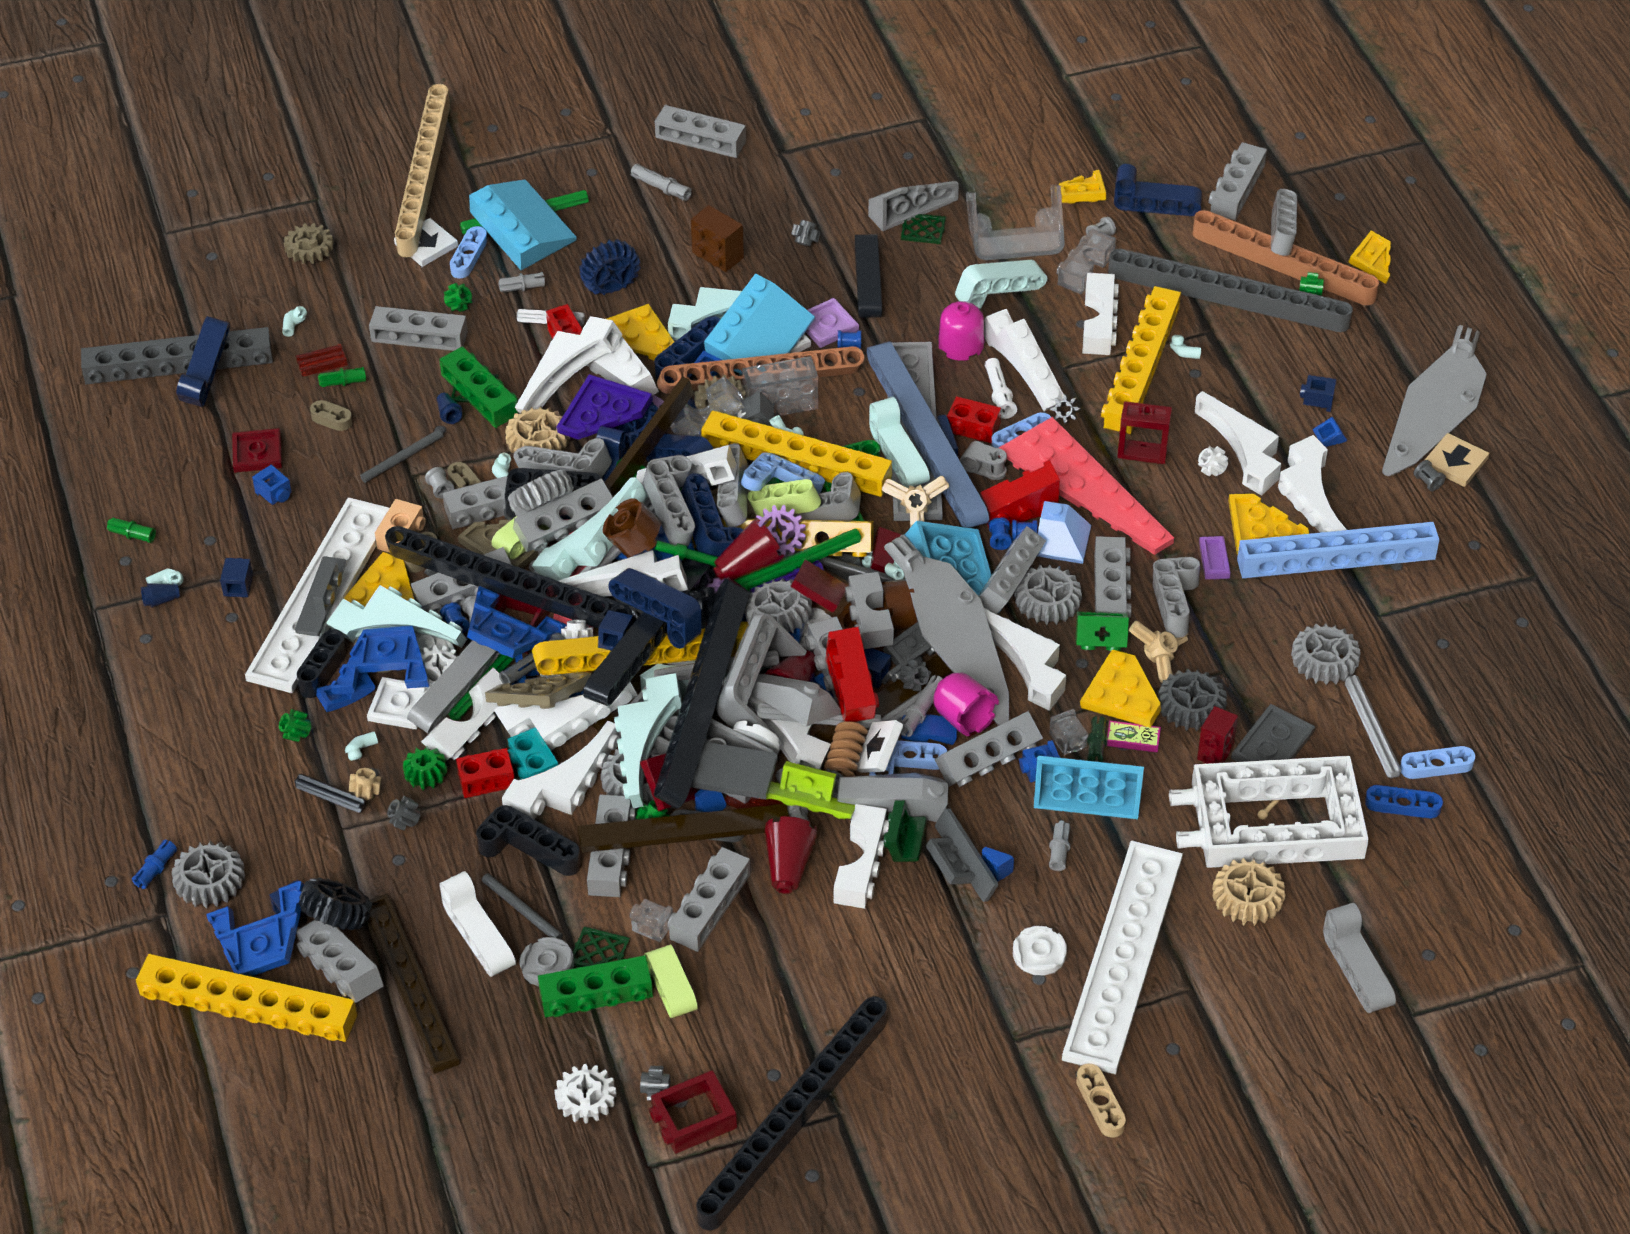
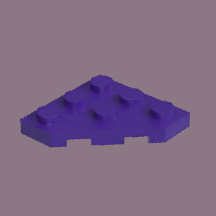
(602, 404)

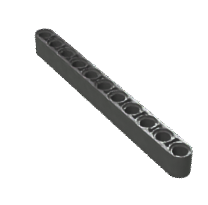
(1231, 290)

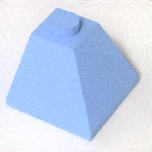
(1064, 533)

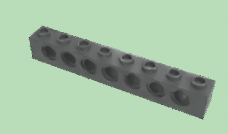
(170, 356)

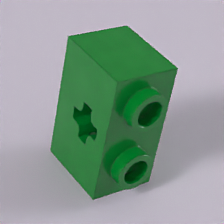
(1115, 624)

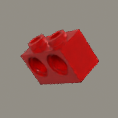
(562, 320)
(974, 419)
(485, 772)

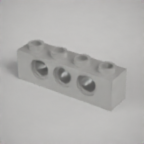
(700, 131)
(1237, 181)
(418, 328)
(475, 502)
(532, 537)
(1011, 570)
(1111, 575)
(428, 590)
(817, 642)
(1020, 728)
(606, 867)
(709, 899)
(339, 960)

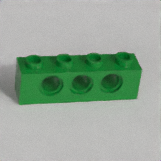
(479, 386)
(583, 980)

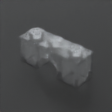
(1091, 251)
(721, 397)

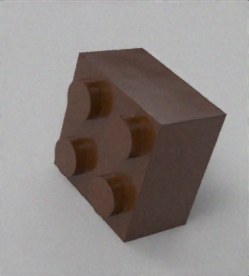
(717, 238)

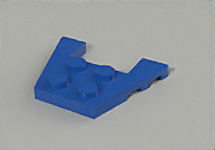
(504, 632)
(383, 651)
(261, 943)

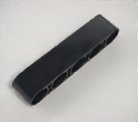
(868, 276)

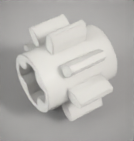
(1213, 461)
(577, 629)

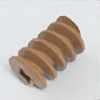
(845, 748)

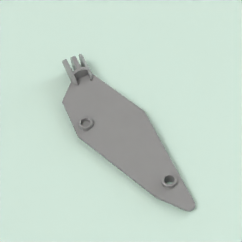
(1436, 403)
(952, 620)

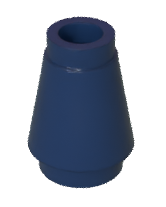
(448, 408)
(157, 594)

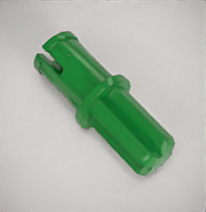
(342, 377)
(131, 530)

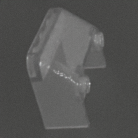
(1043, 239)

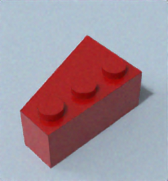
(1023, 497)
(850, 675)

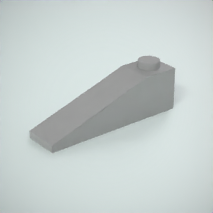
(905, 202)
(796, 698)
(923, 793)

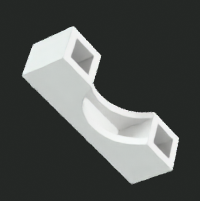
(1098, 331)
(715, 465)
(451, 734)
(854, 880)

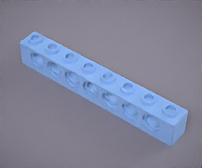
(1337, 550)

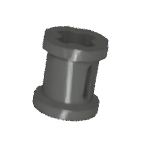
(1429, 475)

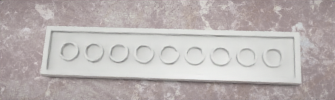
(285, 650)
(1122, 957)

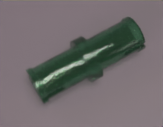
(1097, 739)

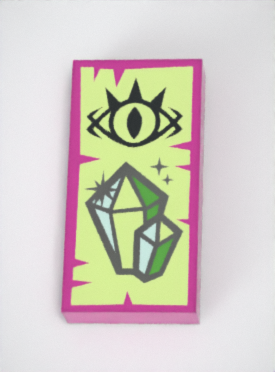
(1133, 736)

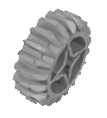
(540, 492)
(1048, 594)
(781, 602)
(1324, 661)
(613, 780)
(224, 870)

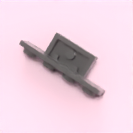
(320, 596)
(906, 647)
(959, 857)

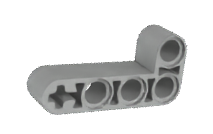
(592, 458)
(662, 485)
(839, 503)
(1169, 581)
(1355, 958)

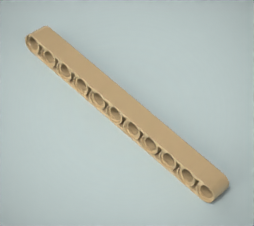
(422, 170)

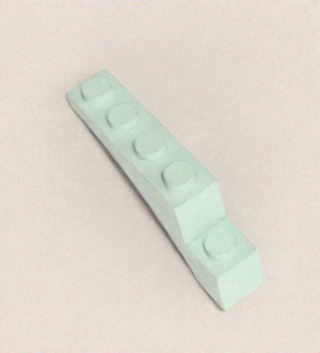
(709, 303)
(588, 543)
(390, 610)
(640, 727)

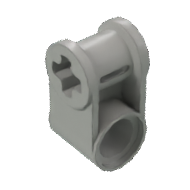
(983, 458)

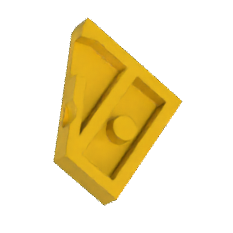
(1082, 189)
(1373, 256)

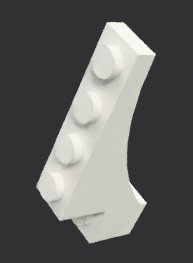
(1021, 349)
(567, 356)
(1249, 440)
(1304, 486)
(666, 571)
(1033, 658)
(562, 721)
(795, 739)
(565, 784)

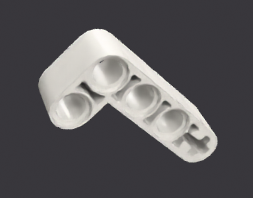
(475, 925)

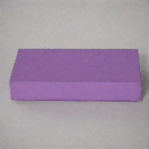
(1214, 557)

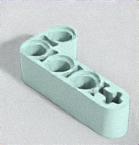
(998, 278)
(895, 443)

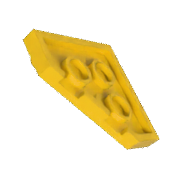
(643, 331)
(1256, 520)
(385, 572)
(1122, 691)

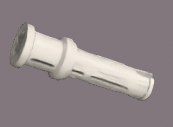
(1001, 394)

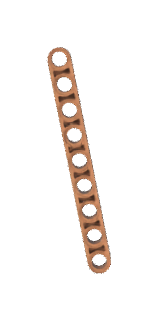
(1257, 247)
(725, 367)

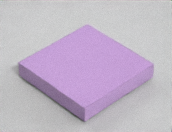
(828, 320)

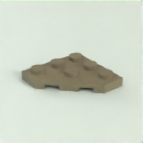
(479, 539)
(538, 690)

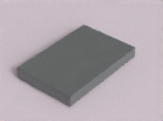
(1274, 737)
(734, 770)

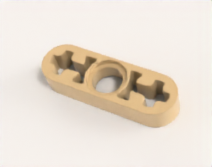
(1100, 1112)

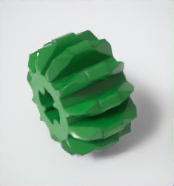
(425, 768)

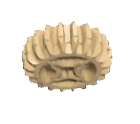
(535, 429)
(1265, 891)

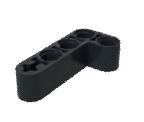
(520, 476)
(515, 828)

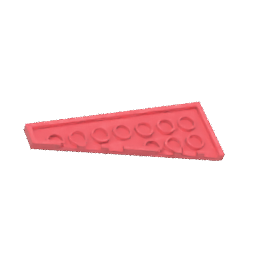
(1086, 483)

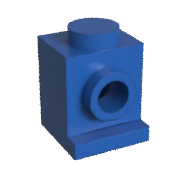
(275, 489)
(1028, 762)

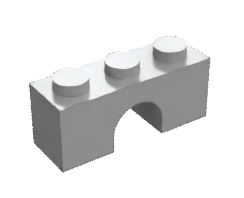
(866, 594)

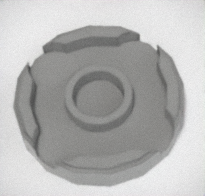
(545, 957)

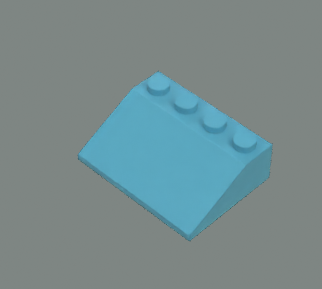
(520, 221)
(759, 323)
(954, 545)
(1088, 787)

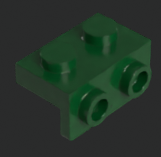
(904, 834)

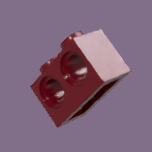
(1217, 736)

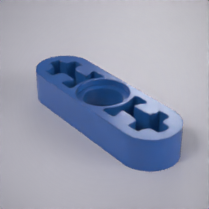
(1394, 807)

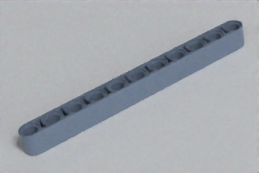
(928, 435)

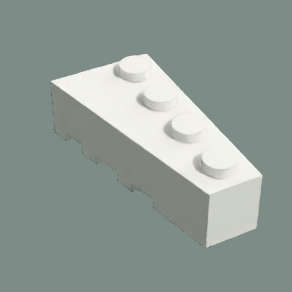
(624, 368)

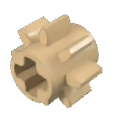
(364, 783)

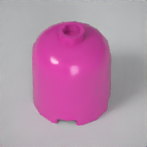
(961, 330)
(965, 703)

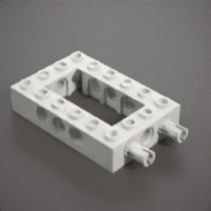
(1223, 783)

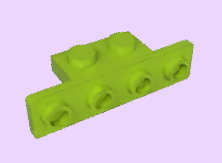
(809, 789)

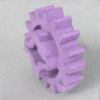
(787, 529)

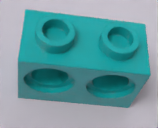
(530, 754)

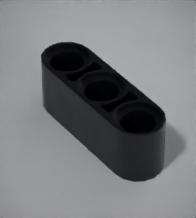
(321, 663)

